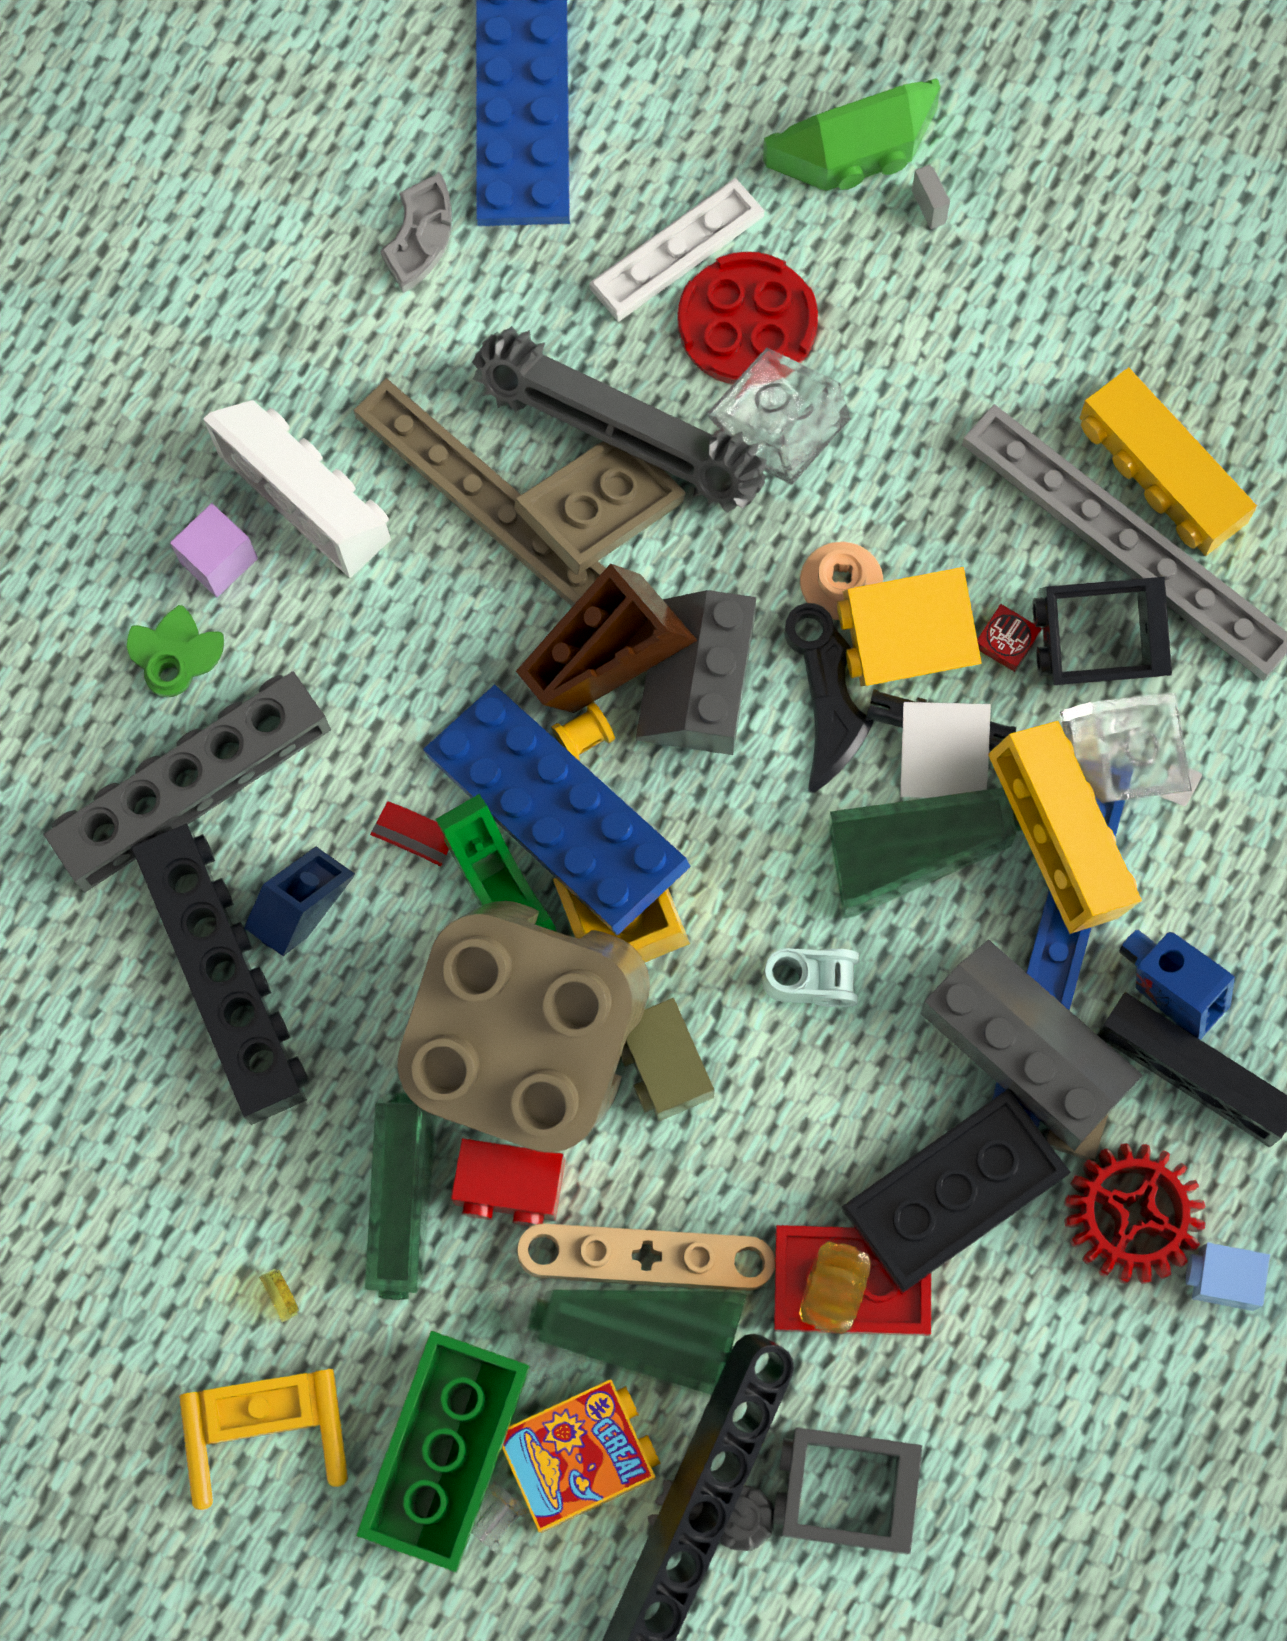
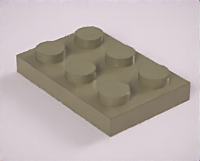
(597, 504)

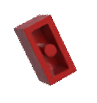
(508, 1181)

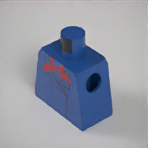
(1180, 980)

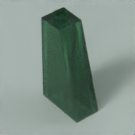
(914, 842)
(399, 1196)
(650, 1334)

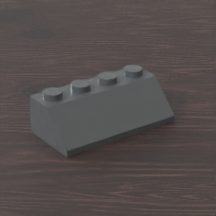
(1030, 1043)

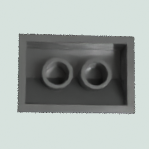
(699, 691)

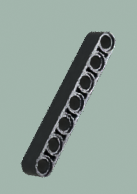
(697, 1483)

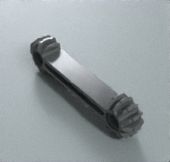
(717, 464)

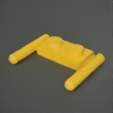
(257, 1411)

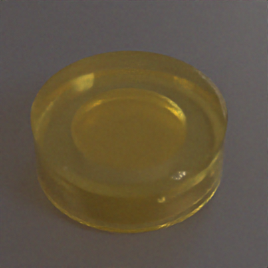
(279, 1295)

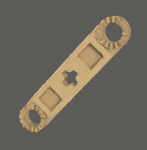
(606, 1257)

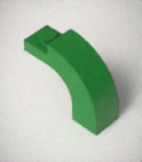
(486, 858)

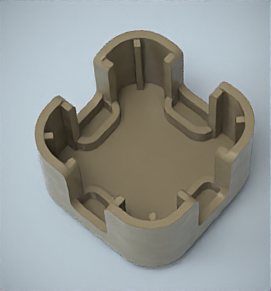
(521, 1027)

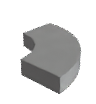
(423, 232)

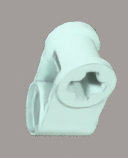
(816, 976)

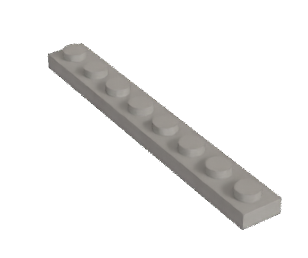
(1128, 541)

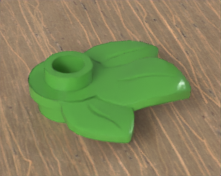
(174, 645)

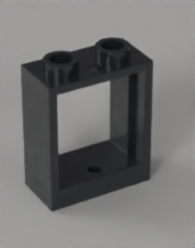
(1152, 622)

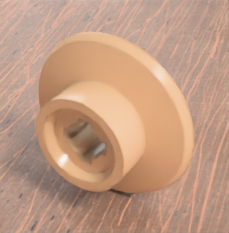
(819, 567)

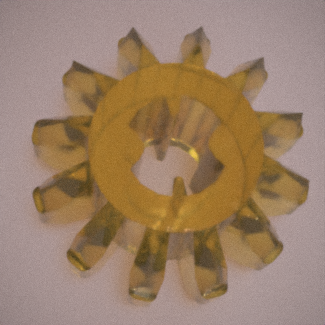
(835, 1287)

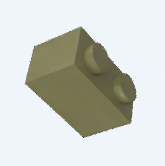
(666, 1062)

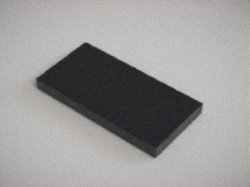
(955, 1191)

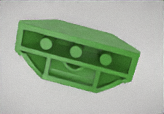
(856, 138)

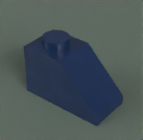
(297, 900)

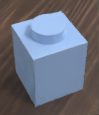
(1228, 1276)

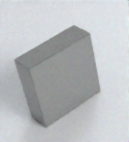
(930, 196)

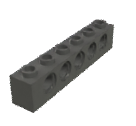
(216, 780)

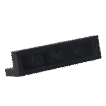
(1197, 1069)

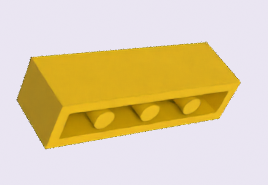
(1166, 462)
(1064, 826)

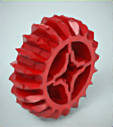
(1157, 1223)

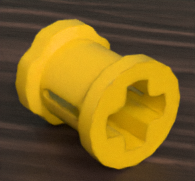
(584, 731)

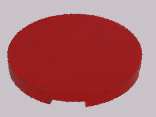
(741, 310)

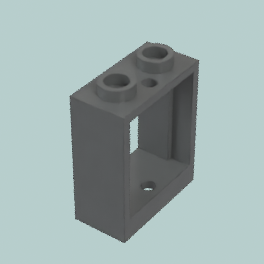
(903, 1497)

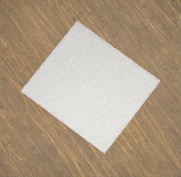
(944, 748)

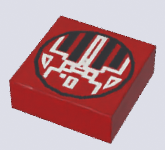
(1008, 637)

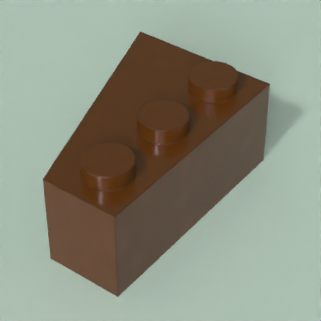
(604, 642)

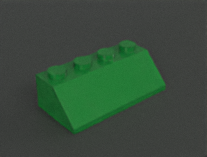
(443, 1451)

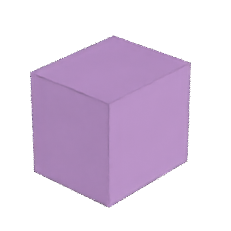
(214, 550)

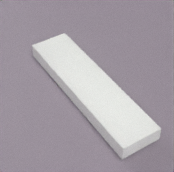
(676, 249)

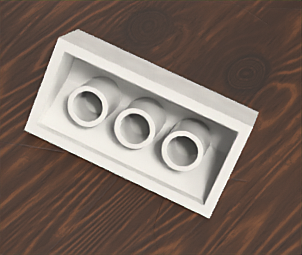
(299, 484)

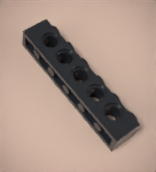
(163, 863)

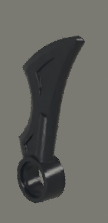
(838, 721)

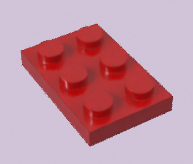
(882, 1307)

